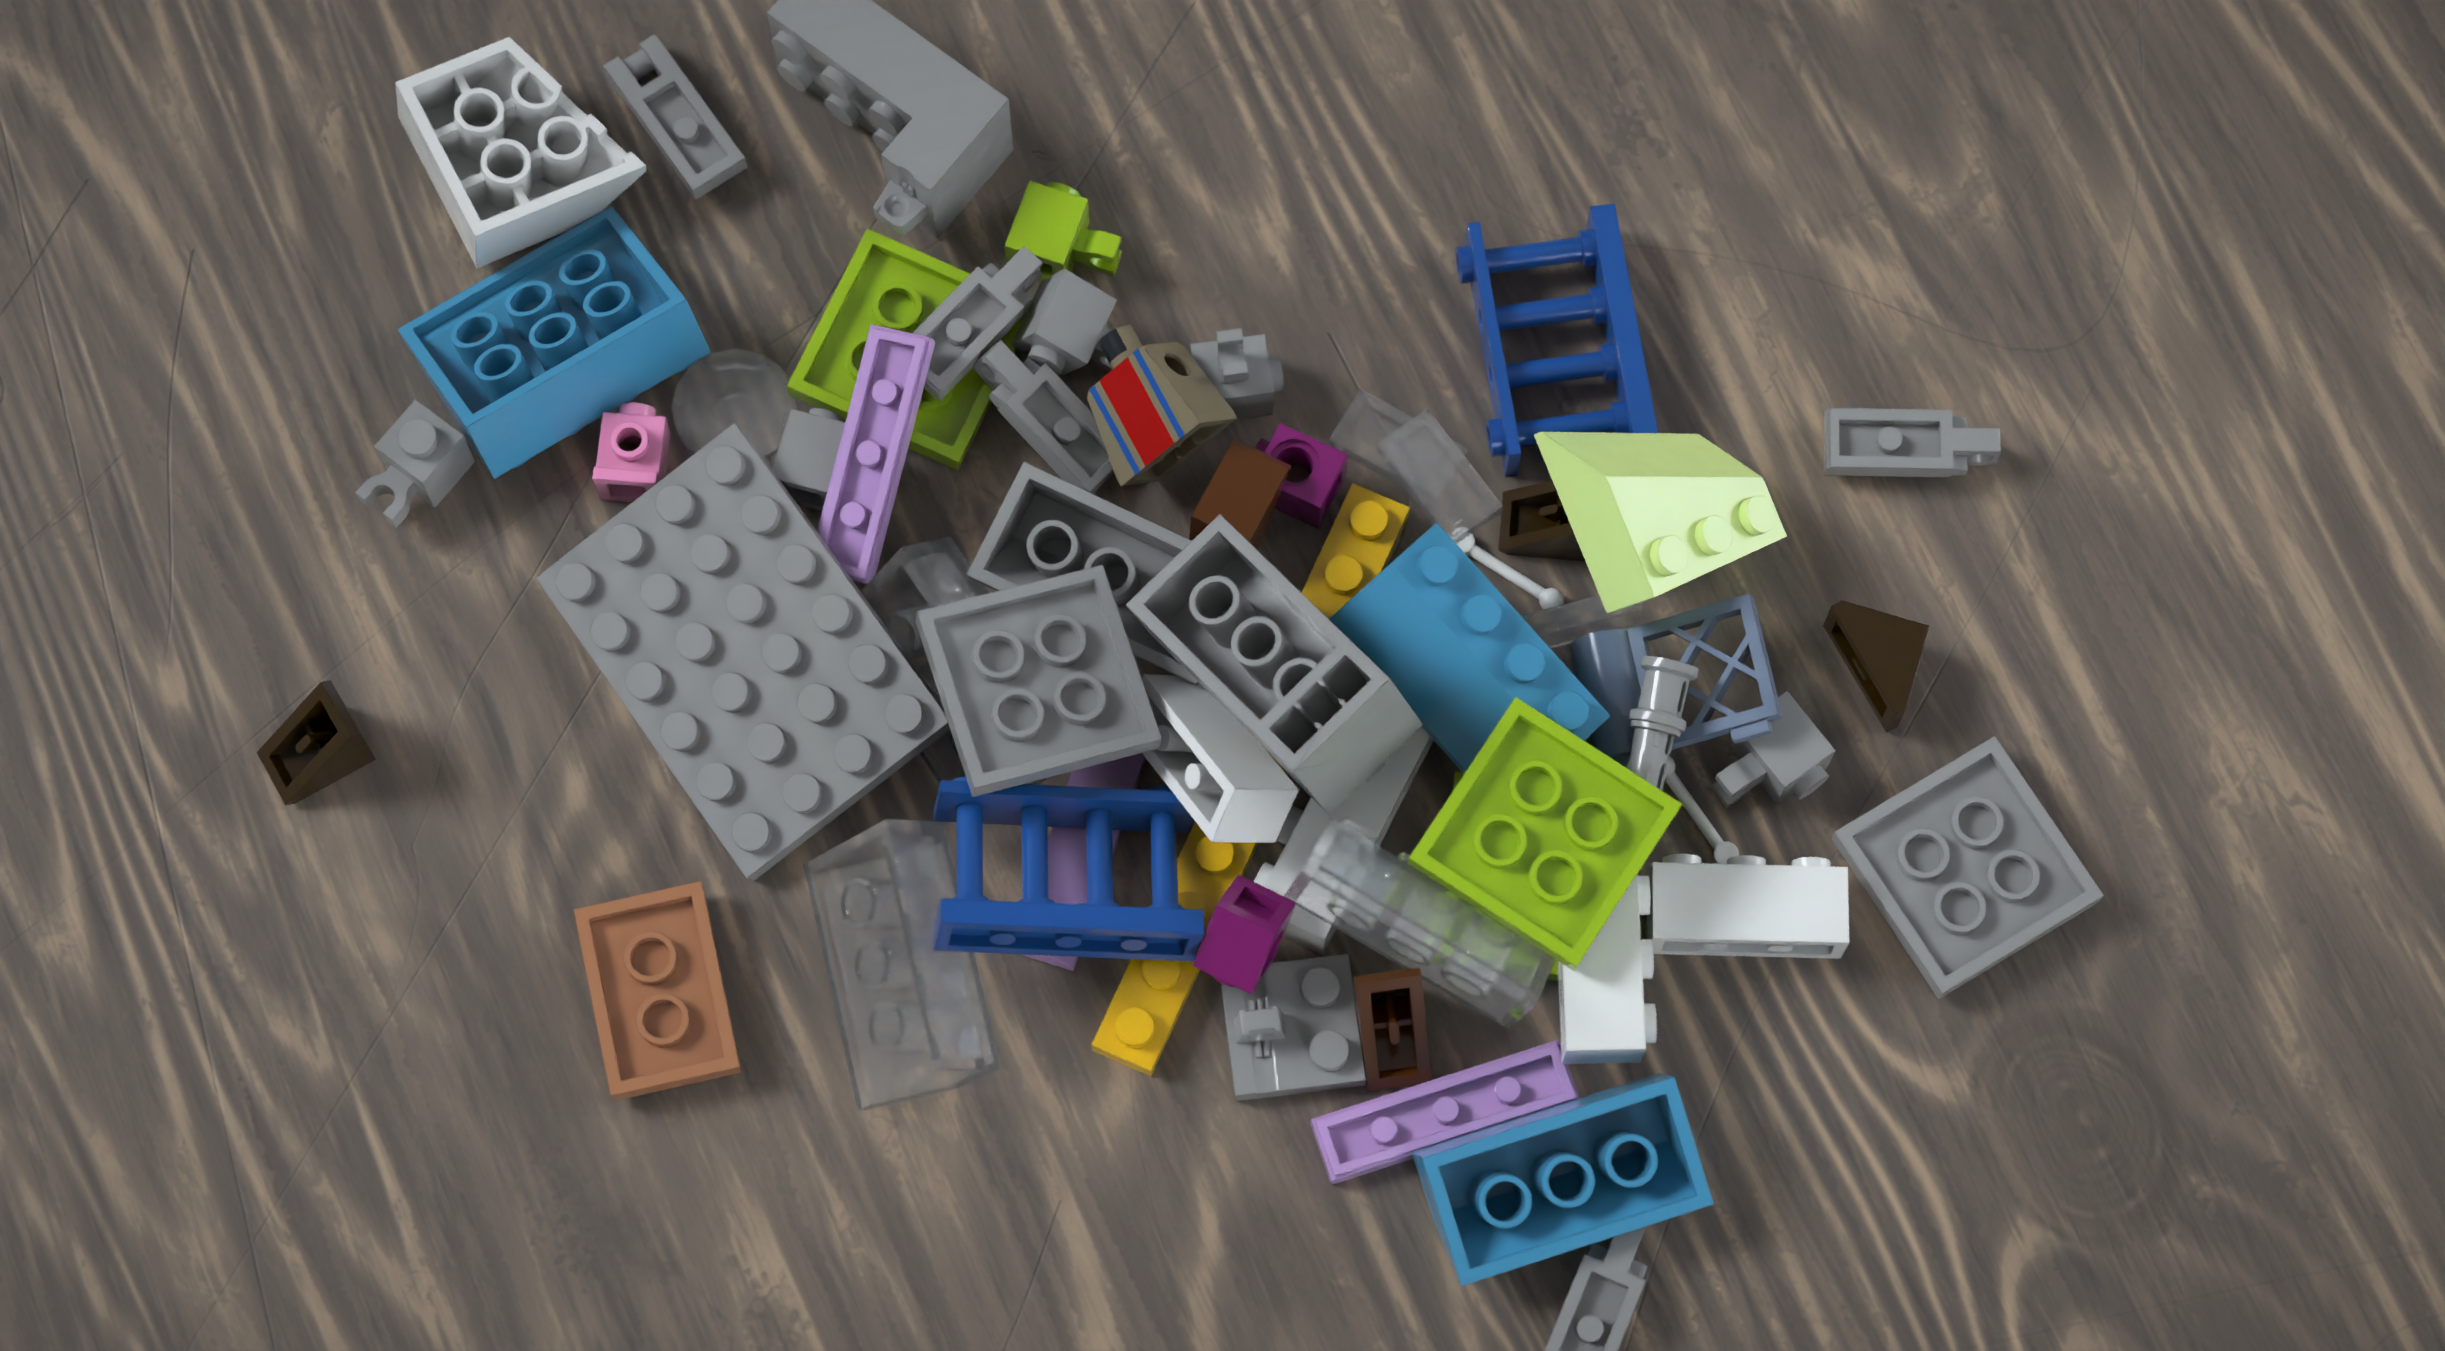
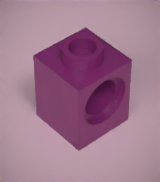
(1327, 470)
(1244, 934)

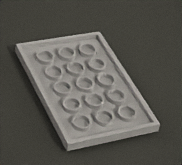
(745, 652)

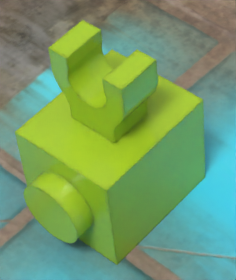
(1055, 229)

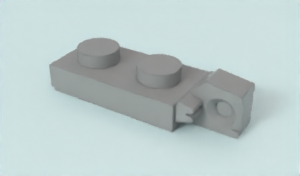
(977, 318)
(1046, 416)
(1904, 443)
(1601, 1297)

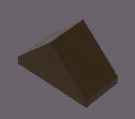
(1537, 524)
(1880, 655)
(314, 746)

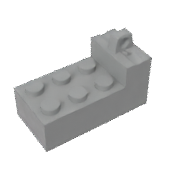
(925, 111)
(1276, 664)

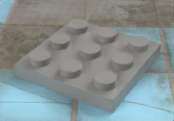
(1038, 680)
(1966, 867)

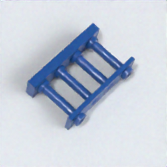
(1607, 303)
(1073, 930)

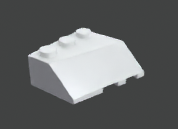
(510, 150)

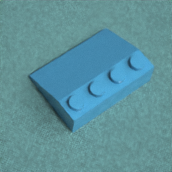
(555, 341)

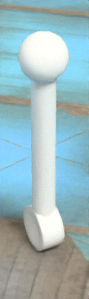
(1547, 597)
(1722, 849)

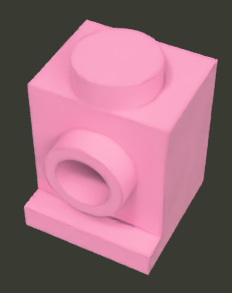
(629, 474)

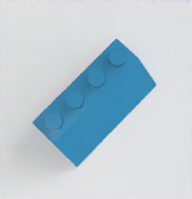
(1460, 649)
(1563, 1178)

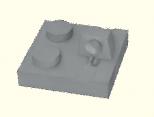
(1295, 1030)

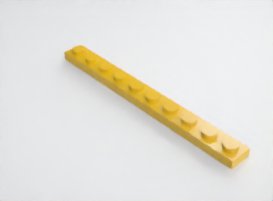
(1156, 990)

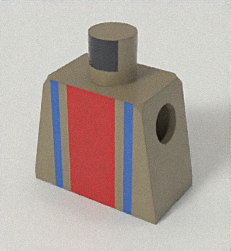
(1153, 407)

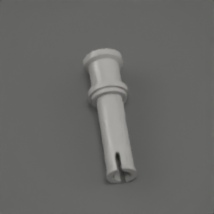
(1658, 716)

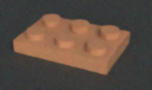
(657, 991)

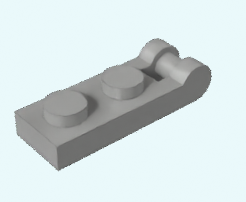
(676, 117)

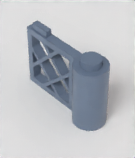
(1612, 672)

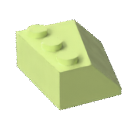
(1656, 508)

